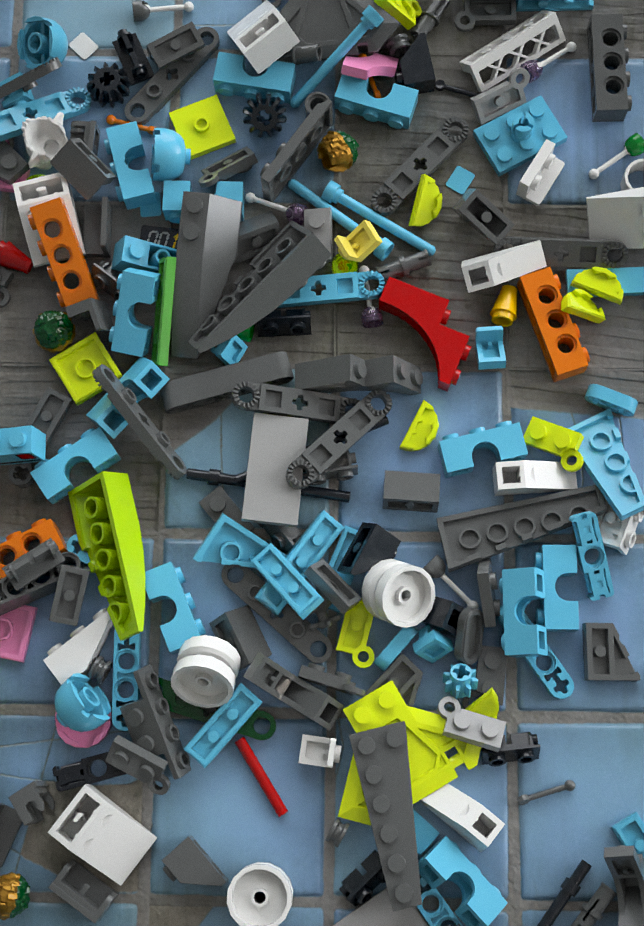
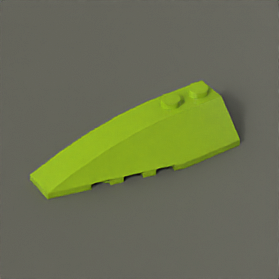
(112, 537)

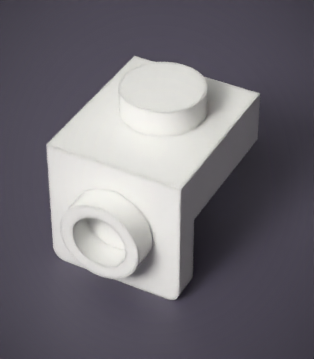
(319, 751)

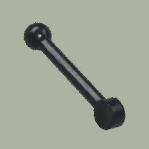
(440, 86)

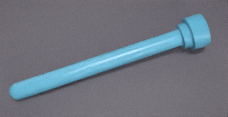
(370, 19)
(334, 194)
(380, 252)

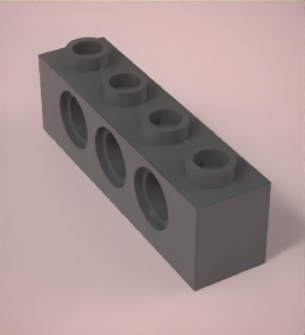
(610, 29)

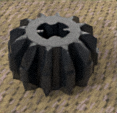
(99, 83)
(257, 121)

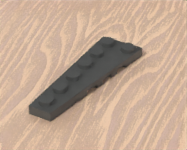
(499, 528)
(387, 790)

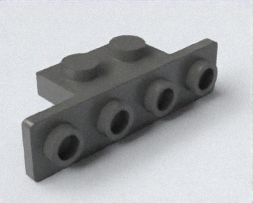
(152, 724)

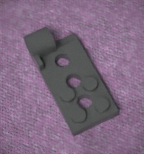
(294, 153)

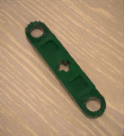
(186, 709)

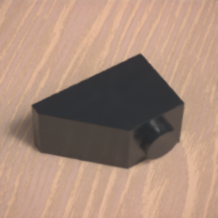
(416, 67)
(368, 548)
(444, 616)

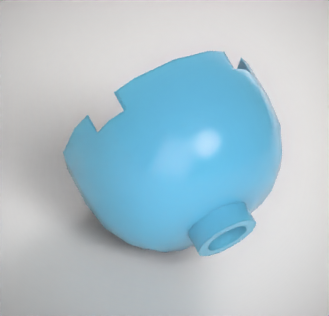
(41, 42)
(168, 155)
(81, 705)

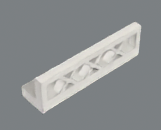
(510, 41)

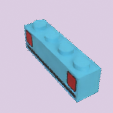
(22, 445)

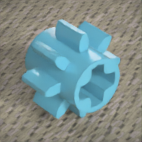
(460, 680)

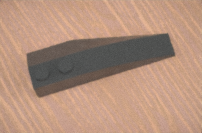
(203, 261)
(274, 277)

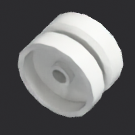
(398, 593)
(206, 671)
(266, 879)

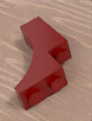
(426, 314)

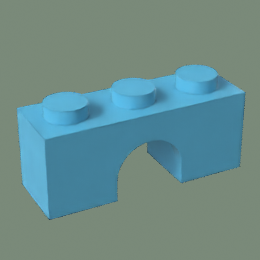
(233, 80)
(393, 109)
(135, 185)
(174, 194)
(129, 334)
(144, 380)
(504, 441)
(54, 474)
(166, 583)
(518, 589)
(555, 612)
(480, 899)

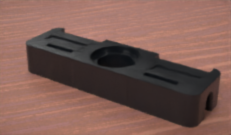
(80, 773)

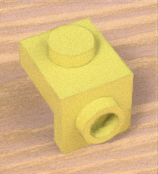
(359, 242)

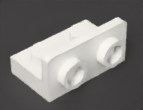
(540, 175)
(618, 533)

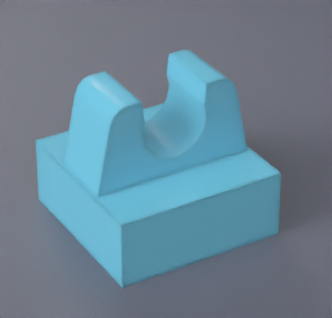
(230, 350)
(432, 645)

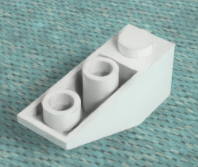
(502, 265)
(531, 477)
(81, 650)
(464, 816)

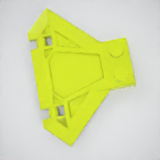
(426, 748)

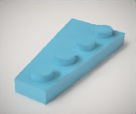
(609, 464)

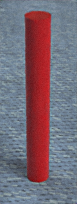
(261, 776)

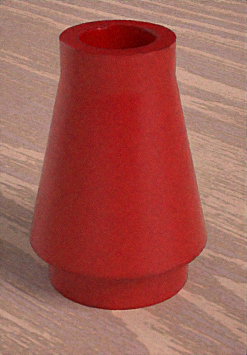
(14, 258)

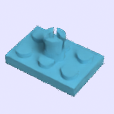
(518, 135)

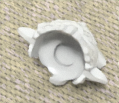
(43, 139)

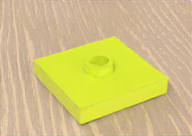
(203, 126)
(77, 364)

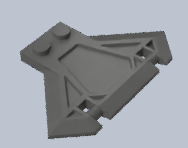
(332, 22)

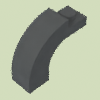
(293, 691)
(628, 876)

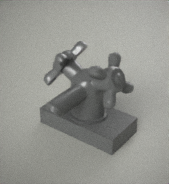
(332, 590)

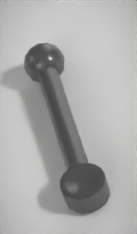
(569, 785)

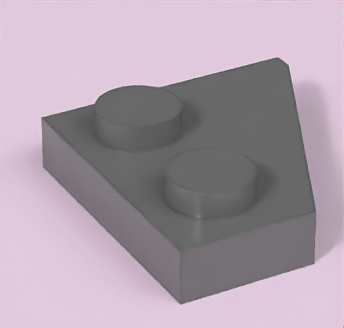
(487, 585)
(605, 655)
(405, 677)

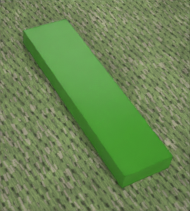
(163, 311)

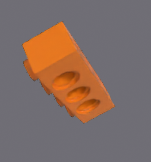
(57, 212)
(559, 364)
(19, 542)

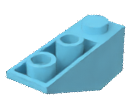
(139, 254)

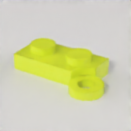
(402, 10)
(556, 441)
(355, 634)

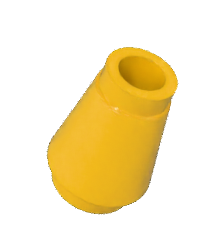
(505, 307)

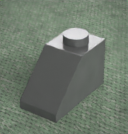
(483, 215)
(192, 865)

